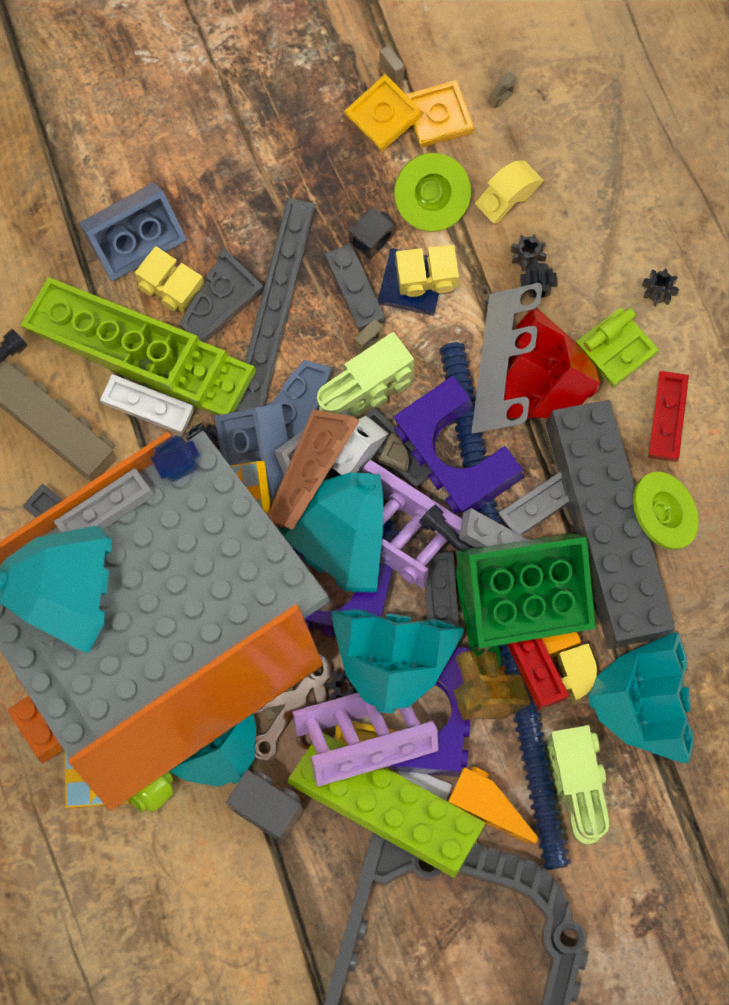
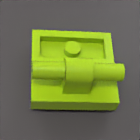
(617, 346)

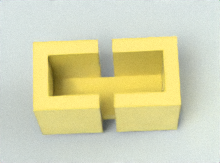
(441, 266)
(173, 284)

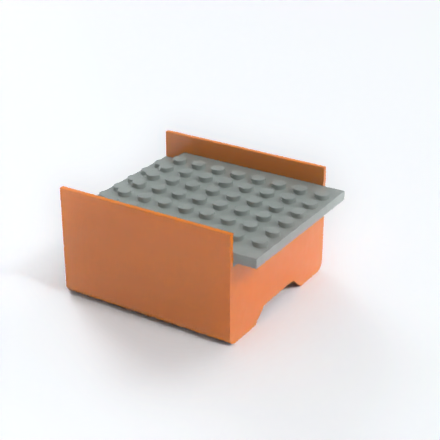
(192, 636)

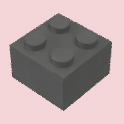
(265, 805)

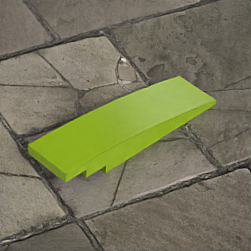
(121, 337)

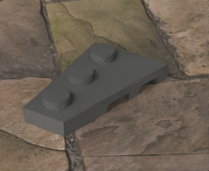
(221, 298)

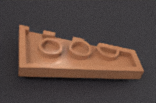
(314, 456)

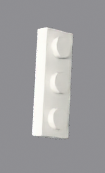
(147, 404)

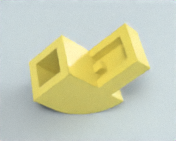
(510, 185)
(577, 671)

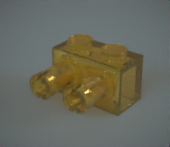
(489, 693)

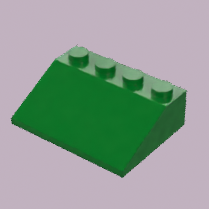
(527, 589)

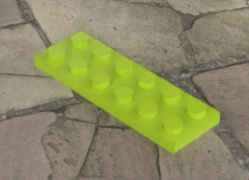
(396, 812)

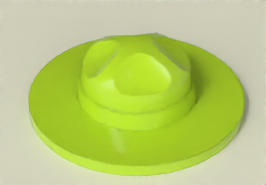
(432, 192)
(665, 510)

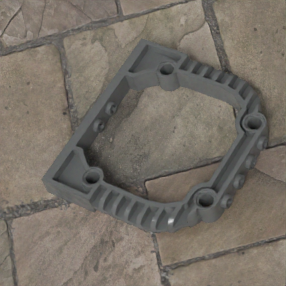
(389, 862)

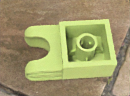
(369, 378)
(579, 781)

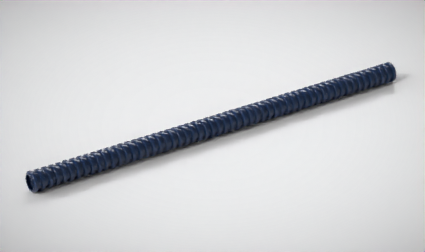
(527, 718)

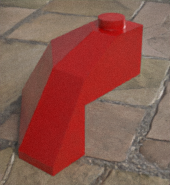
(552, 374)

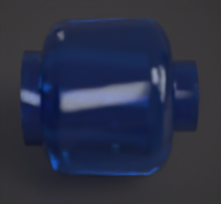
(175, 458)

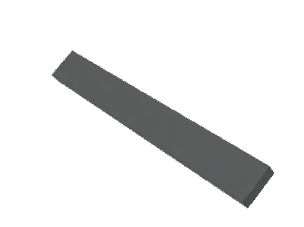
(277, 300)

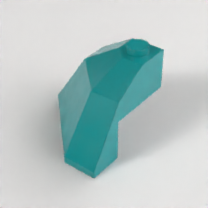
(343, 530)
(59, 584)
(391, 657)
(645, 699)
(222, 759)

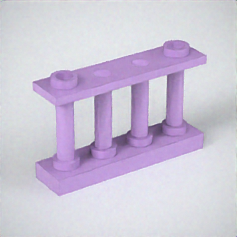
(414, 503)
(366, 755)

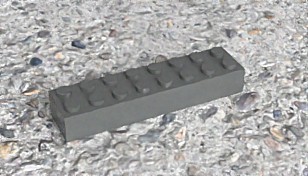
(602, 509)

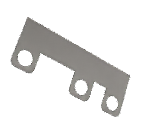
(497, 348)

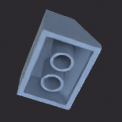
(131, 229)
(254, 437)

